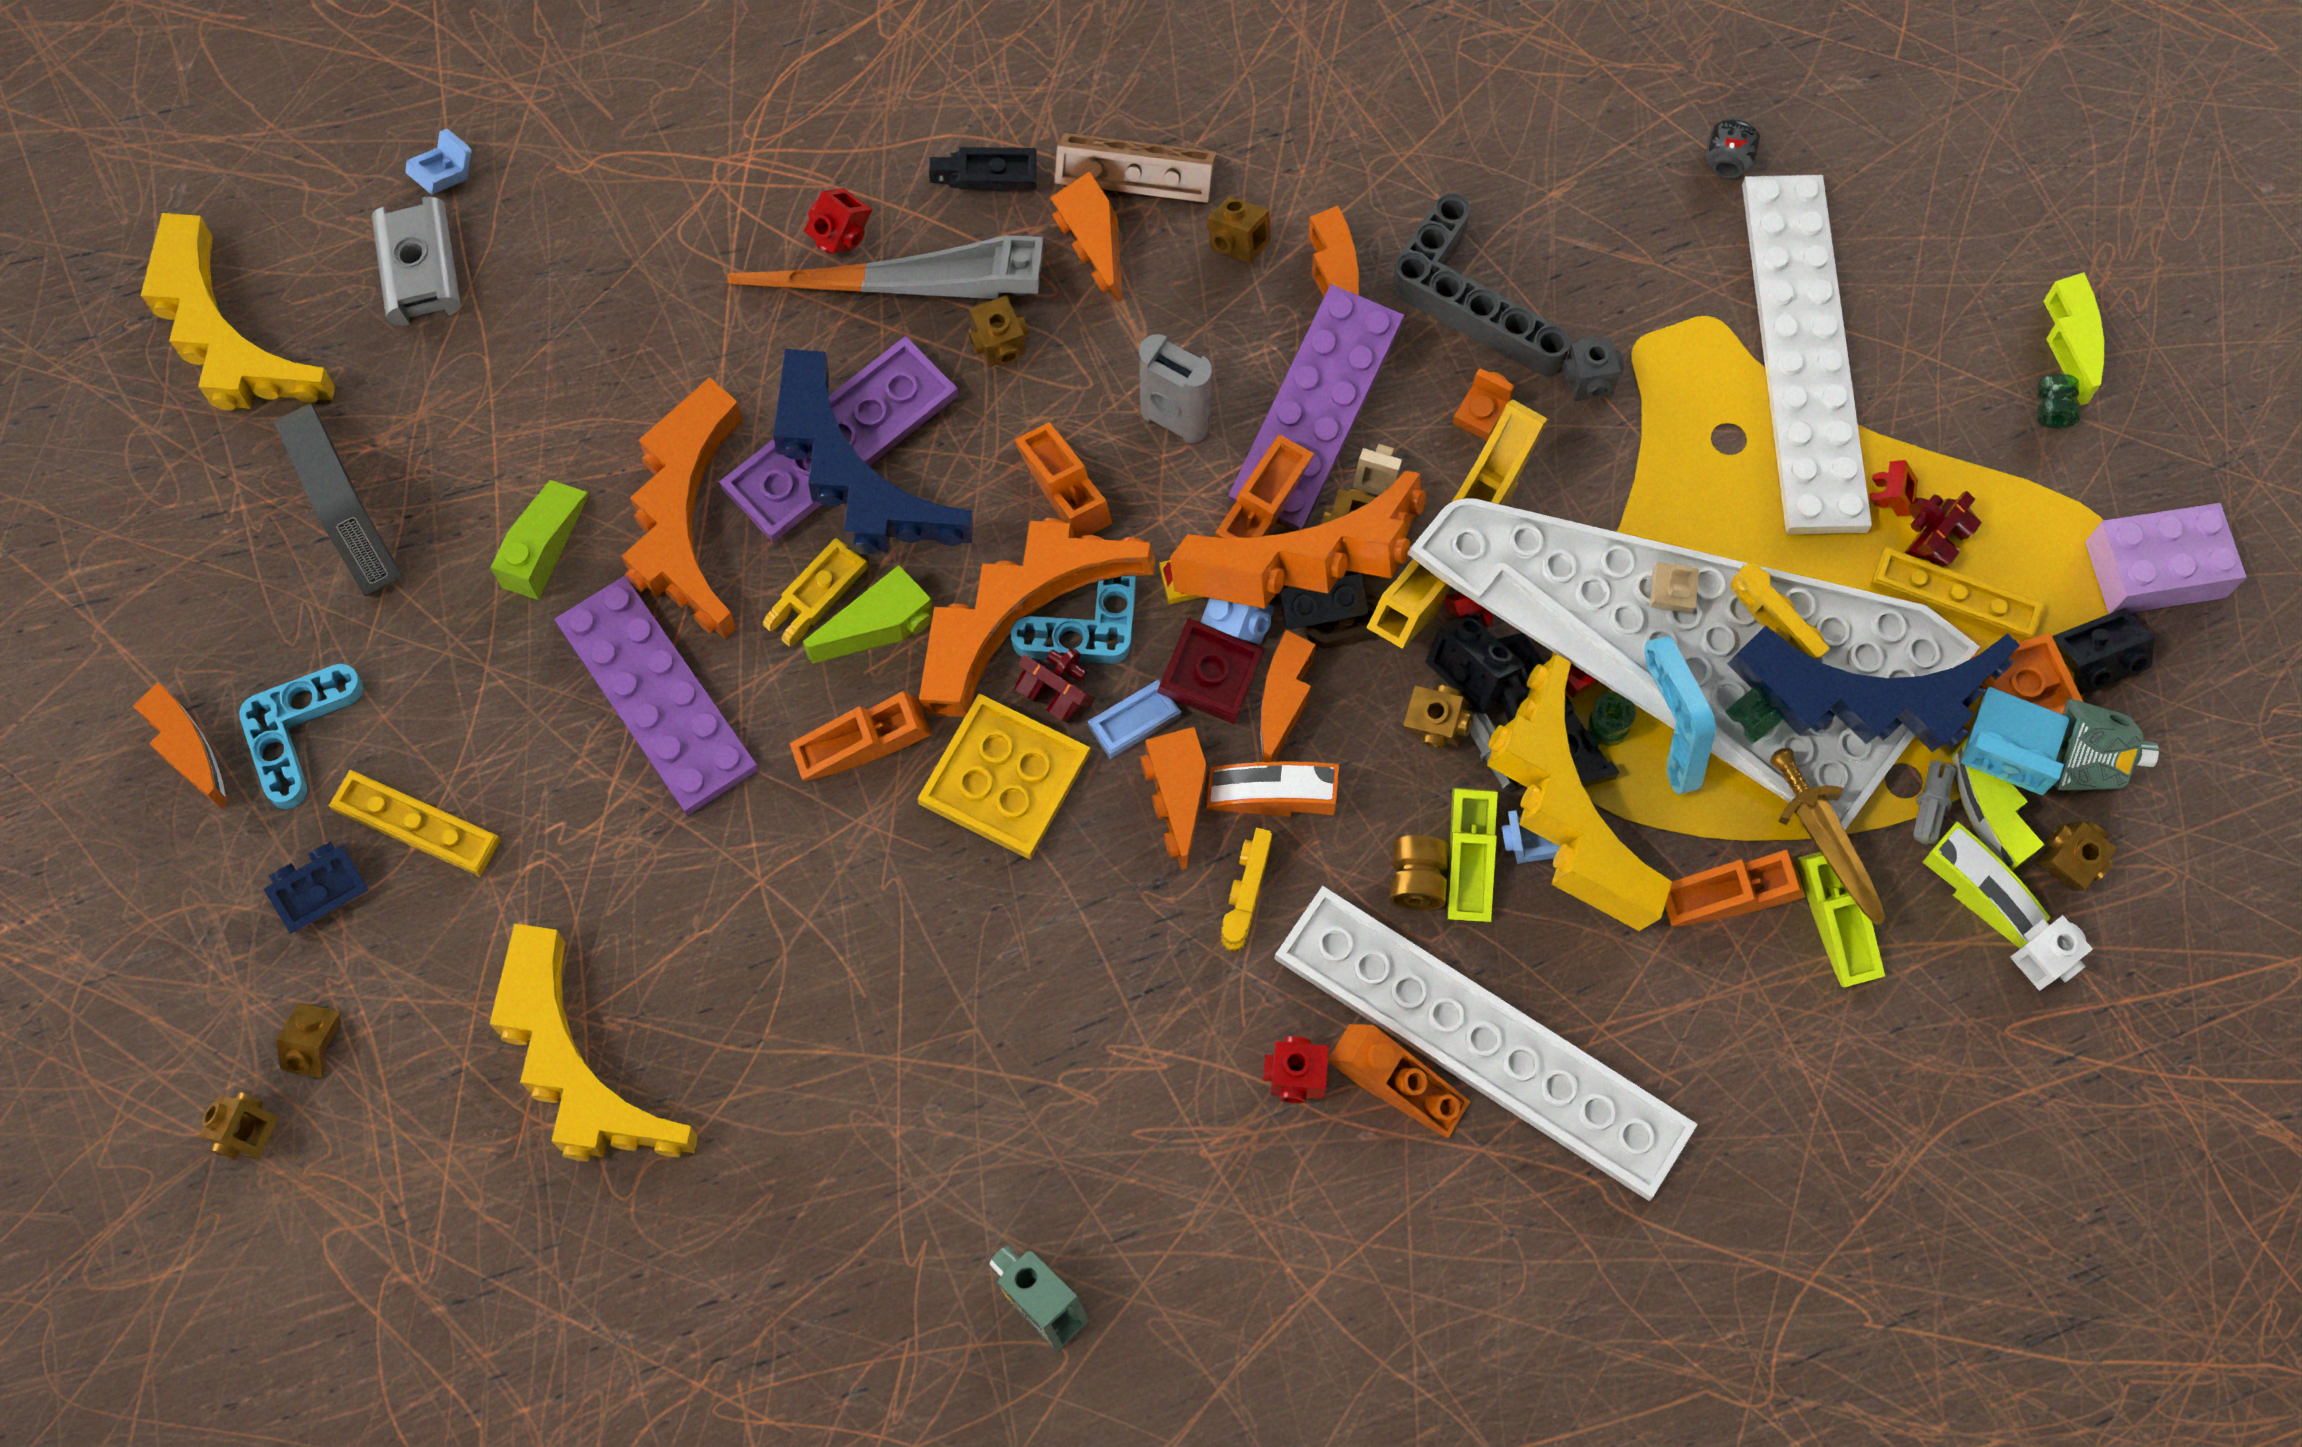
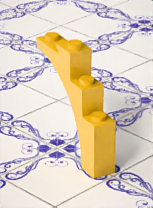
(233, 368)
(1417, 592)
(1556, 807)
(589, 1112)

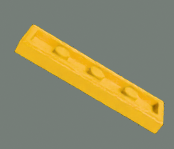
(1957, 595)
(415, 823)

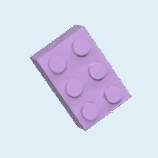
(2165, 559)

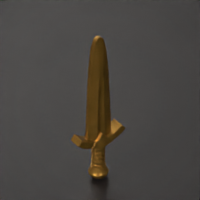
(1826, 831)

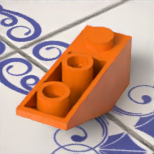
(1093, 222)
(1179, 777)
(1398, 1078)

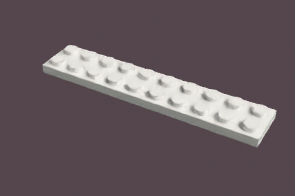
(1805, 356)
(1486, 1043)

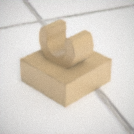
(1377, 470)
(1674, 587)

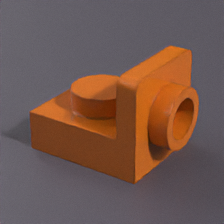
(1484, 403)

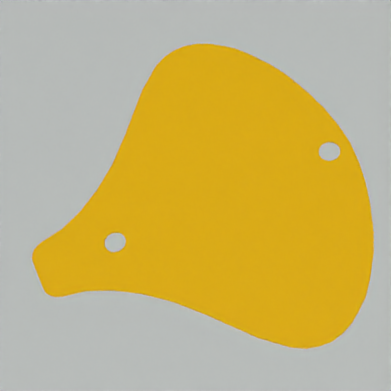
(1733, 508)

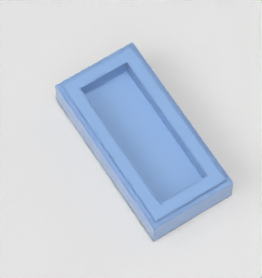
(1133, 720)

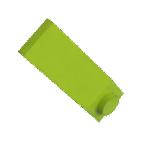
(538, 540)
(876, 618)

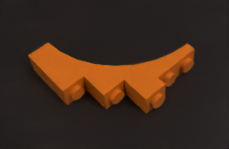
(678, 456)
(1312, 558)
(1053, 564)

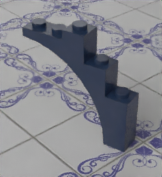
(839, 476)
(1869, 705)

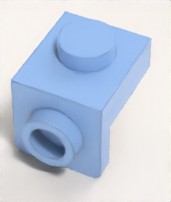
(441, 166)
(1238, 619)
(1526, 844)

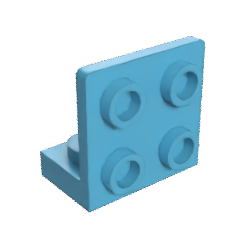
(2016, 741)

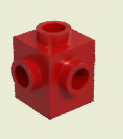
(837, 221)
(1300, 1055)

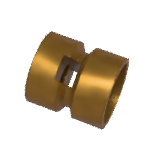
(1419, 868)

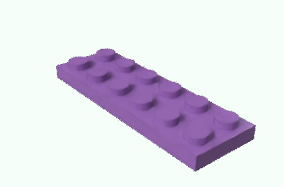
(1325, 392)
(874, 415)
(656, 695)

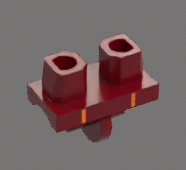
(1935, 521)
(1037, 676)

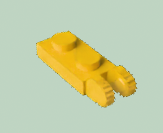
(816, 590)
(1776, 611)
(1245, 892)

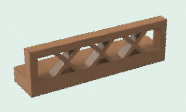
(1136, 167)

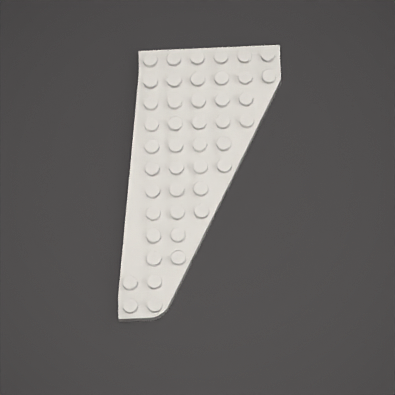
(1590, 603)

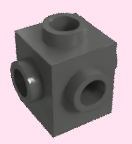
(1592, 368)

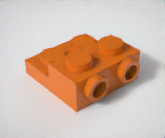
(2037, 675)

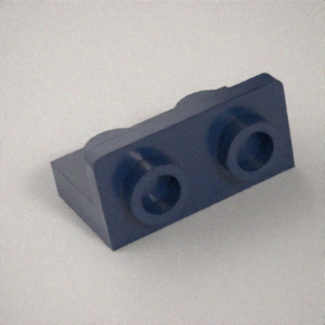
(315, 887)

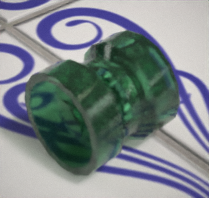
(2058, 401)
(1747, 707)
(1607, 726)

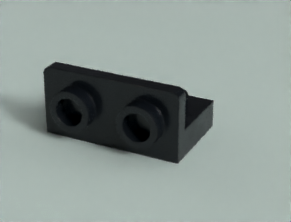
(1310, 607)
(2106, 650)
(1472, 661)

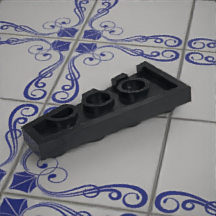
(1583, 745)

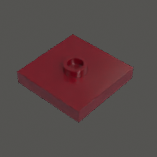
(1210, 671)

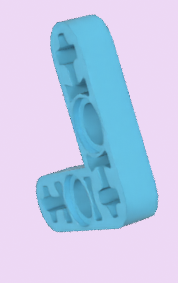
(1103, 626)
(1693, 715)
(282, 716)

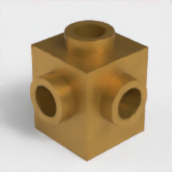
(1239, 229)
(997, 332)
(1438, 716)
(2078, 854)
(237, 1126)

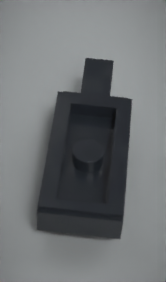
(986, 168)

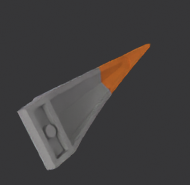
(968, 271)

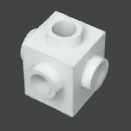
(2052, 952)

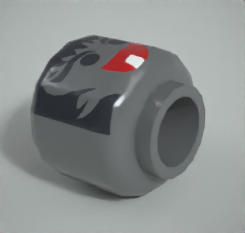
(1732, 147)

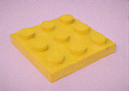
(1004, 776)

